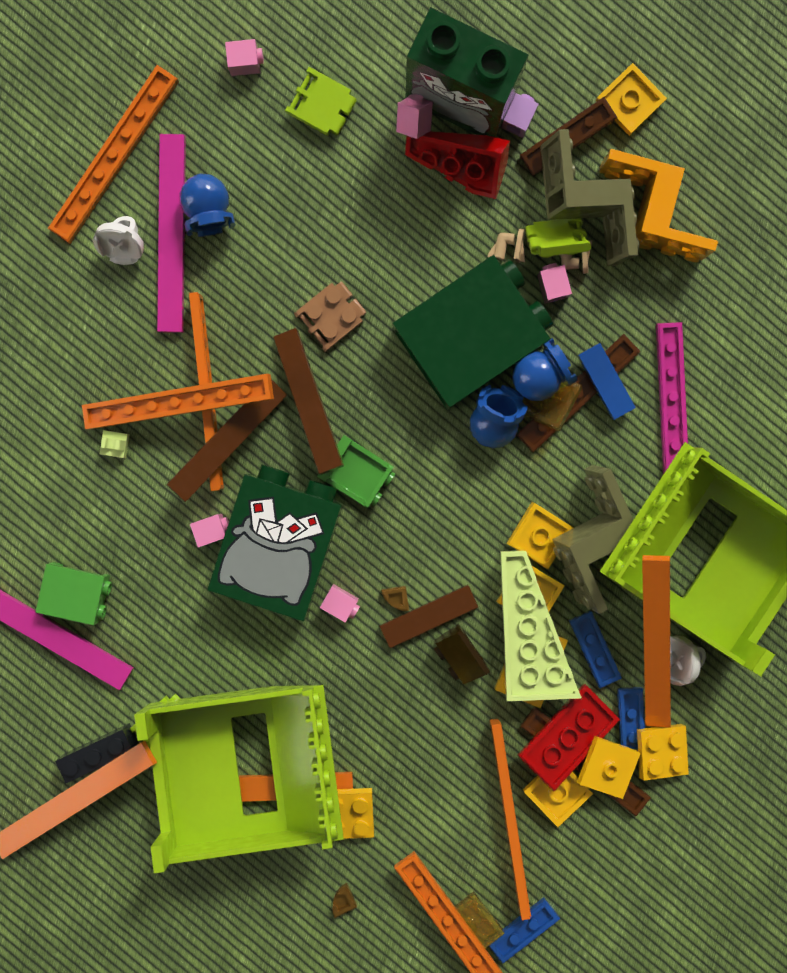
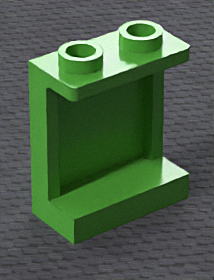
(361, 474)
(73, 594)

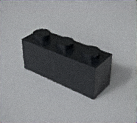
(96, 753)

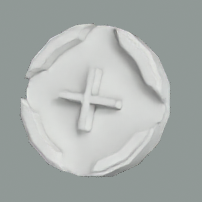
(119, 241)
(685, 660)

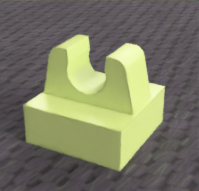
(114, 444)

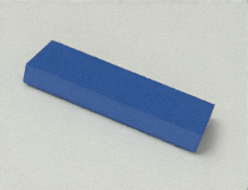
(606, 381)
(595, 649)
(630, 714)
(522, 932)

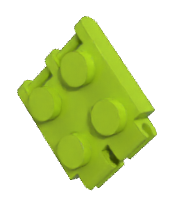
(322, 103)
(557, 237)

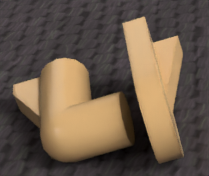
(503, 239)
(573, 263)

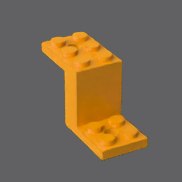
(657, 205)

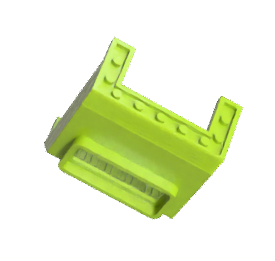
(744, 575)
(200, 775)

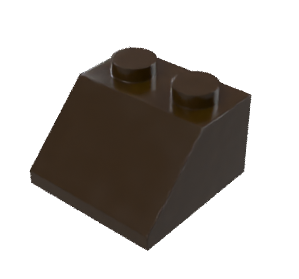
(461, 655)

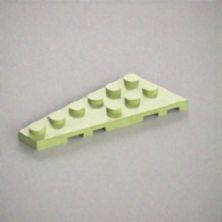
(532, 648)

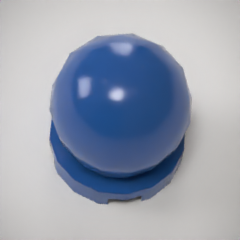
(205, 203)
(541, 373)
(497, 416)

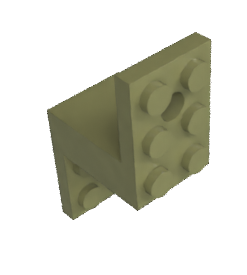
(589, 199)
(594, 537)

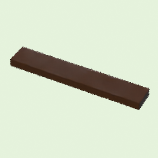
(619, 354)
(308, 401)
(222, 445)
(634, 797)

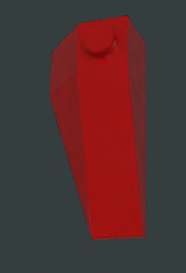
(467, 158)

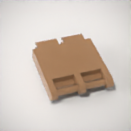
(332, 314)

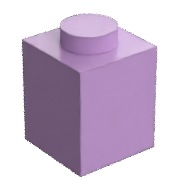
(519, 114)

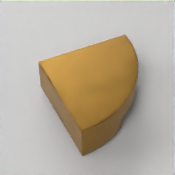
(396, 597)
(343, 901)

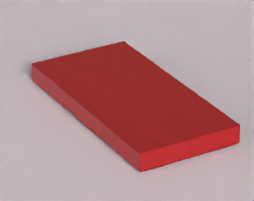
(568, 737)

